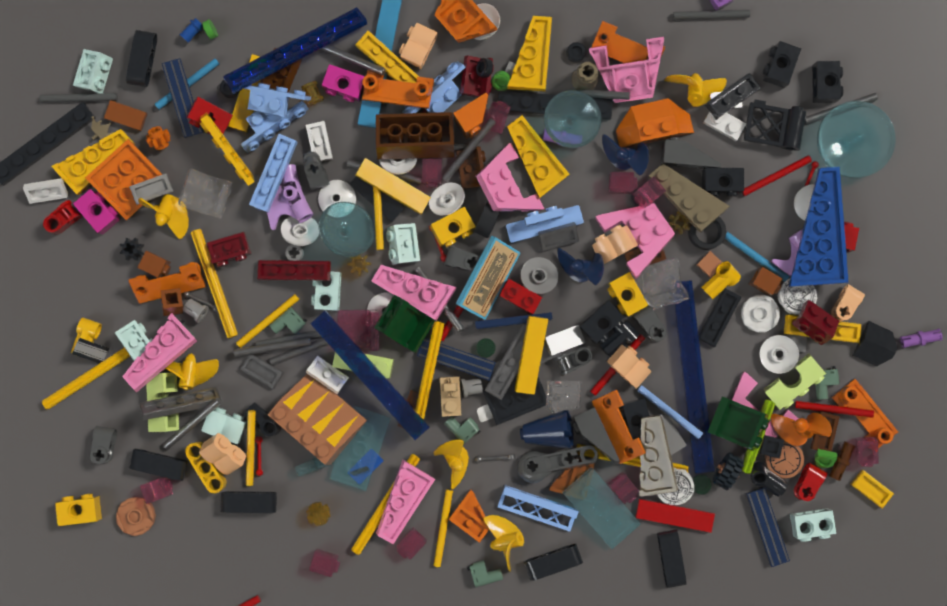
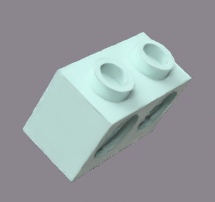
(332, 291)
(813, 519)

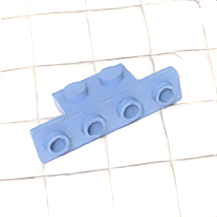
(443, 92)
(272, 100)
(267, 124)
(538, 222)

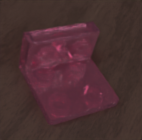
(360, 327)

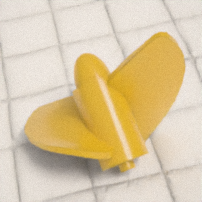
(698, 90)
(171, 213)
(193, 373)
(456, 457)
(506, 535)

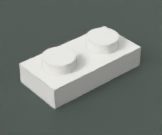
(726, 125)
(319, 140)
(45, 190)
(327, 375)

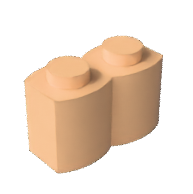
(418, 45)
(615, 244)
(629, 366)
(222, 454)

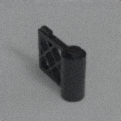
(790, 129)

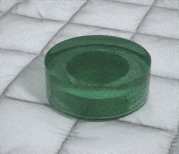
(486, 347)
(702, 484)

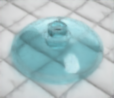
(578, 108)
(352, 221)

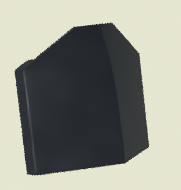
(875, 345)

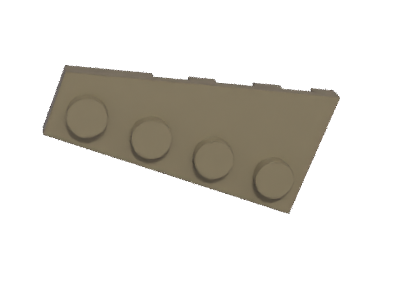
(690, 199)
(657, 469)

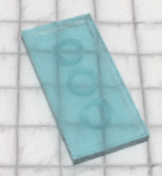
(359, 457)
(601, 508)

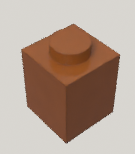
(154, 264)
(766, 281)
(171, 302)

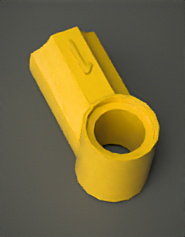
(725, 276)
(87, 330)

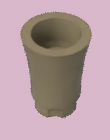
(583, 82)

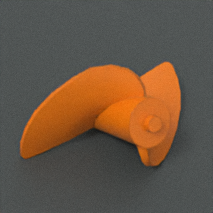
(799, 431)

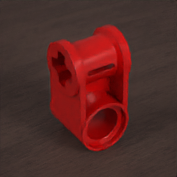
(63, 217)
(810, 480)

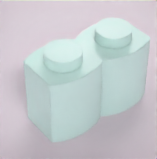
(225, 424)

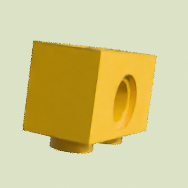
(461, 219)
(637, 299)
(67, 514)

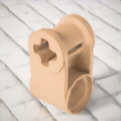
(848, 300)

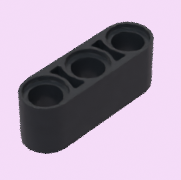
(141, 58)
(158, 464)
(248, 502)
(671, 558)
(553, 562)

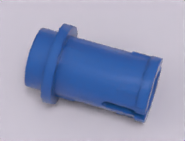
(191, 30)

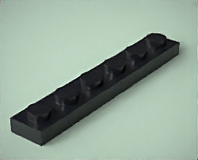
(537, 103)
(44, 142)

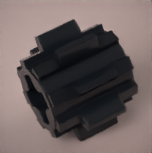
(127, 246)

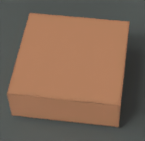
(709, 264)

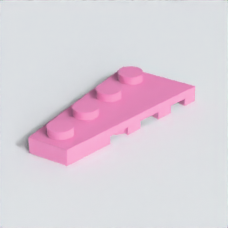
(420, 292)
(166, 347)
(406, 494)

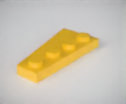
(532, 63)
(230, 154)
(537, 158)
(78, 166)

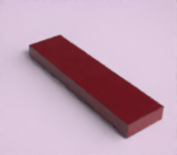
(294, 270)

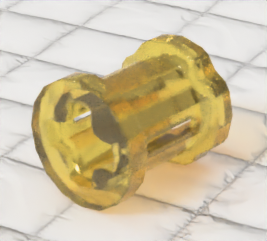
(312, 90)

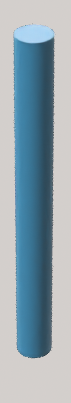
(191, 80)
(755, 256)

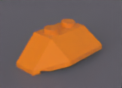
(653, 123)

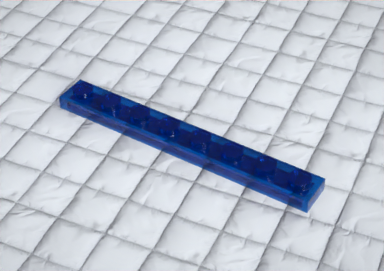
(294, 50)
(370, 375)

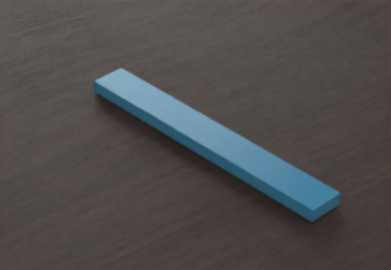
(386, 34)

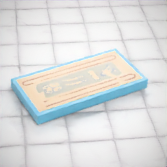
(488, 278)

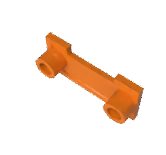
(619, 46)
(397, 91)
(187, 280)
(860, 399)
(616, 428)

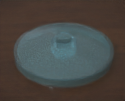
(856, 139)

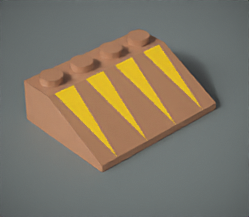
(317, 419)

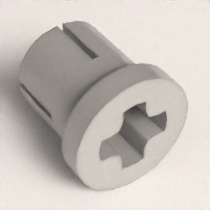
(196, 310)
(470, 387)

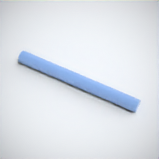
(670, 412)

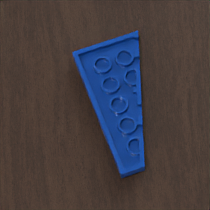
(822, 245)

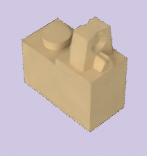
(450, 396)

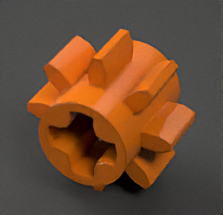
(158, 138)

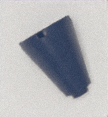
(550, 431)

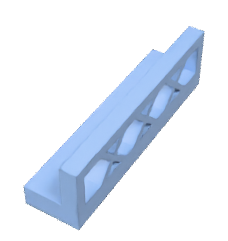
(273, 173)
(542, 503)

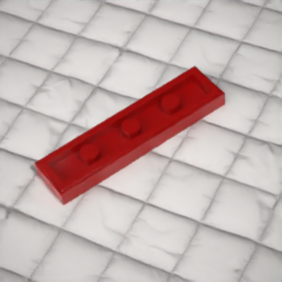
(675, 515)

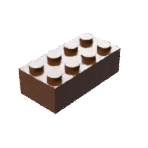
(414, 135)

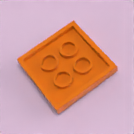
(119, 172)

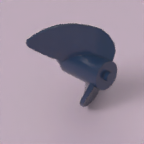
(626, 157)
(580, 269)

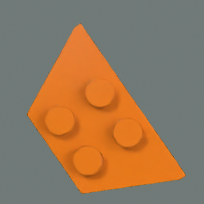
(463, 19)

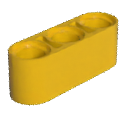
(206, 477)

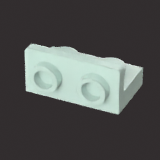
(93, 71)
(403, 243)
(133, 338)

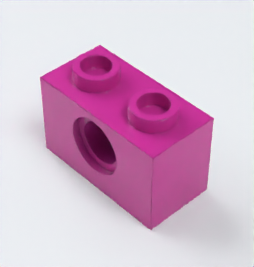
(335, 75)
(86, 206)

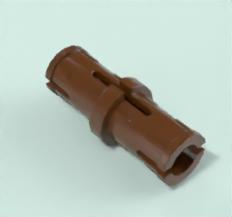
(842, 461)

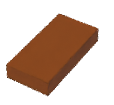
(125, 115)

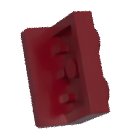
(471, 83)
(228, 249)
(816, 323)

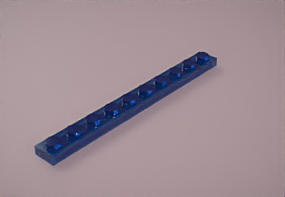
(694, 381)

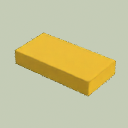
(872, 489)

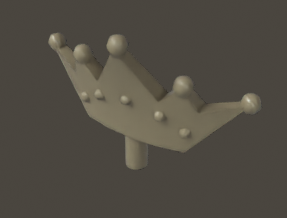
(100, 130)

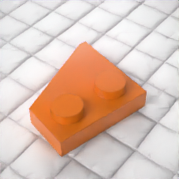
(470, 517)

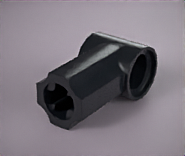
(623, 336)
(262, 420)
(768, 479)

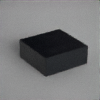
(772, 446)

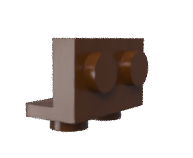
(282, 77)
(470, 168)

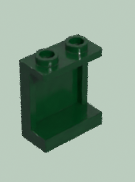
(404, 323)
(739, 424)

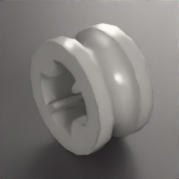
(291, 248)

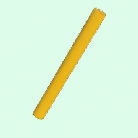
(378, 219)
(267, 321)
(250, 447)
(443, 528)

